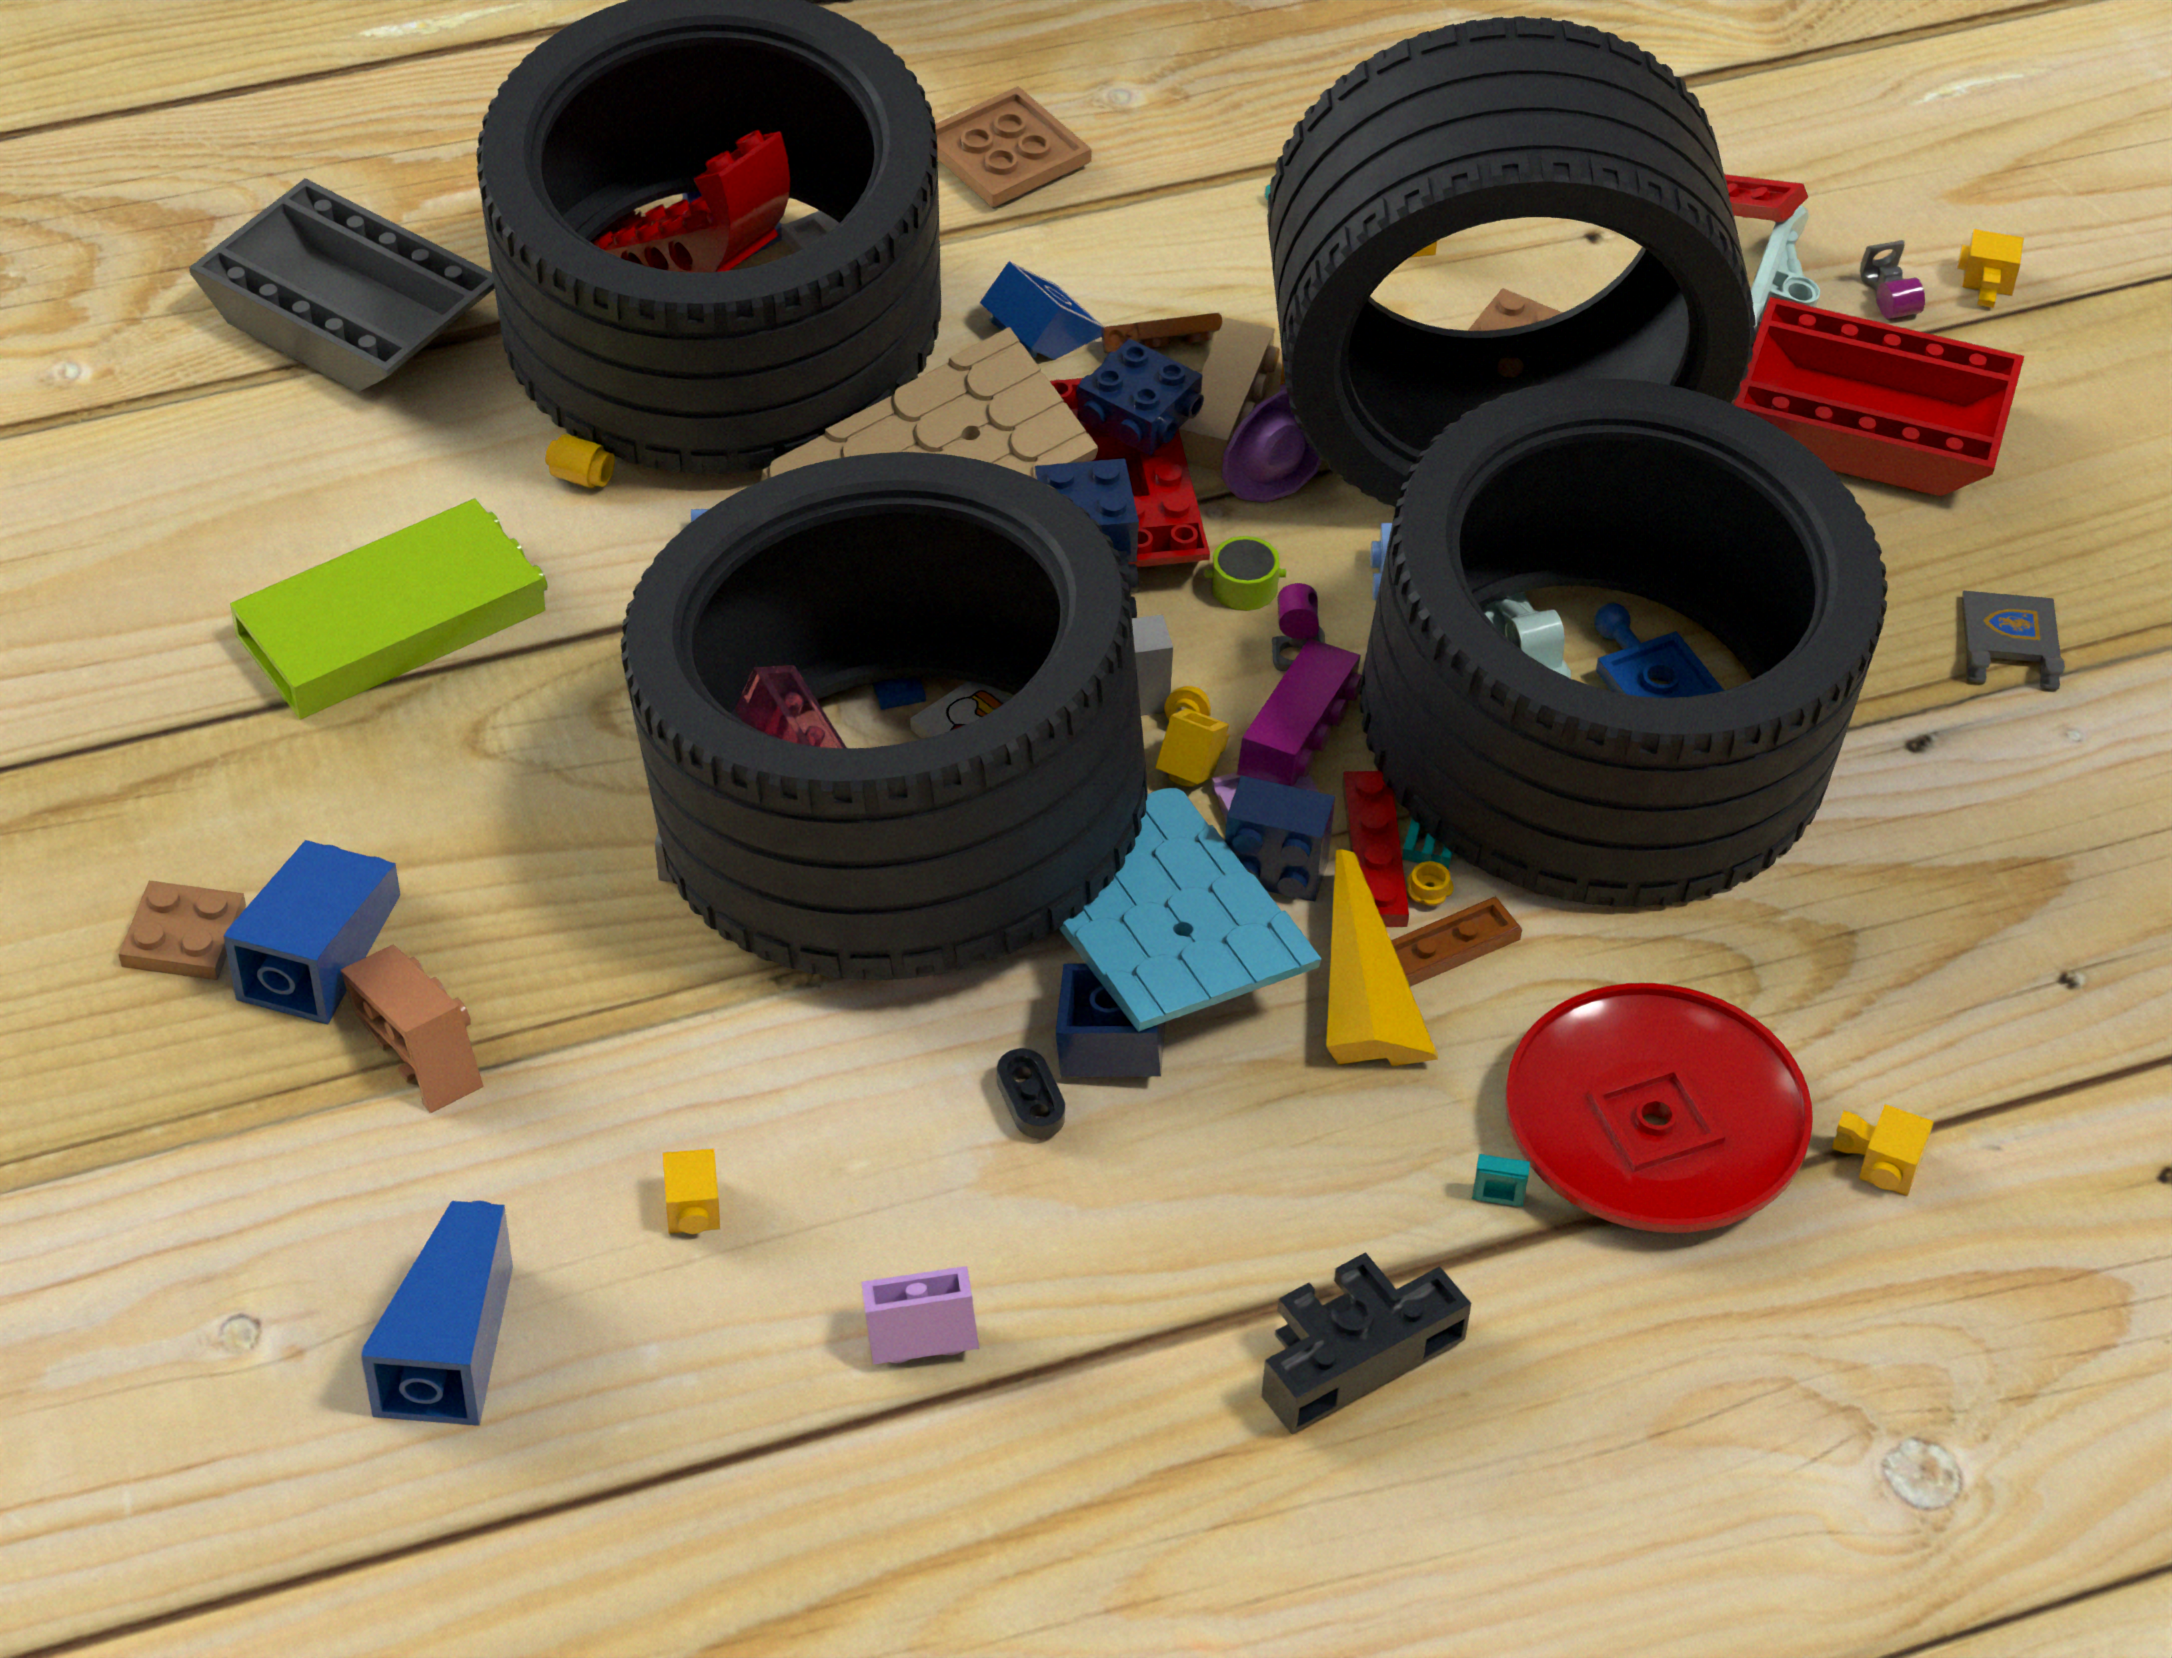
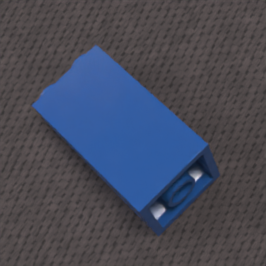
(309, 926)
(443, 1324)

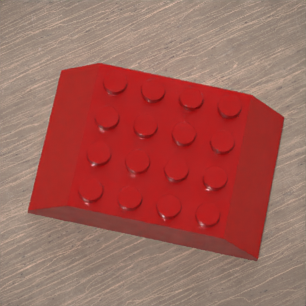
(1881, 396)

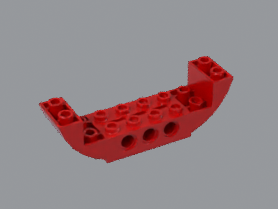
(730, 221)

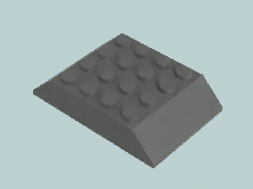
(338, 285)

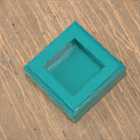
(1501, 1180)

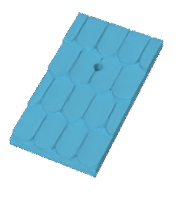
(1184, 922)

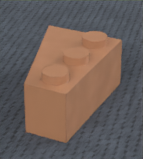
(417, 1020)

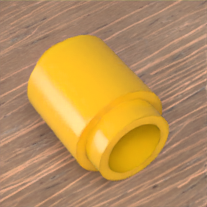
(580, 461)

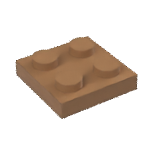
(181, 930)

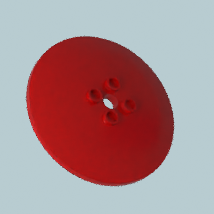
(1668, 1051)

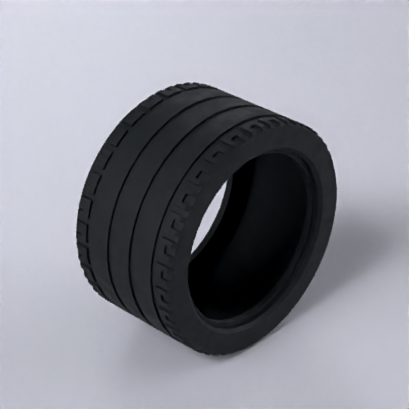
(1481, 132)
(726, 361)
(1649, 499)
(916, 847)

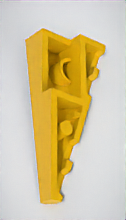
(1369, 993)

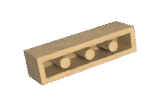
(1230, 385)

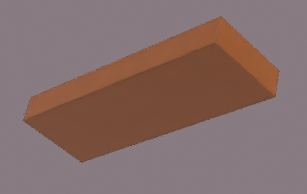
(1456, 940)

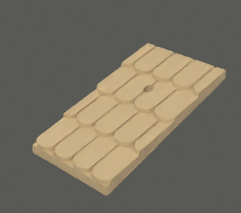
(977, 406)

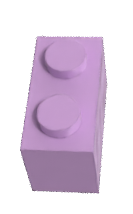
(920, 1315)

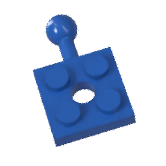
(1661, 658)

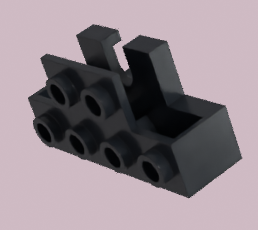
(1358, 1339)

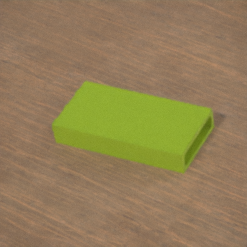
(388, 607)

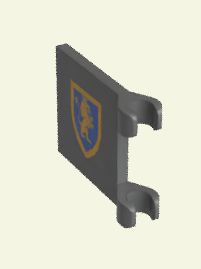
(2011, 629)

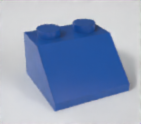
(1039, 313)

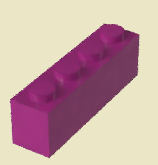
(1300, 714)

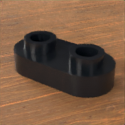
(1032, 1097)

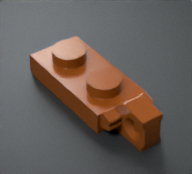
(1158, 332)

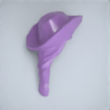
(1268, 453)

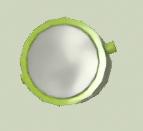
(1245, 573)

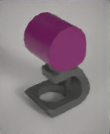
(1894, 294)
(1296, 620)

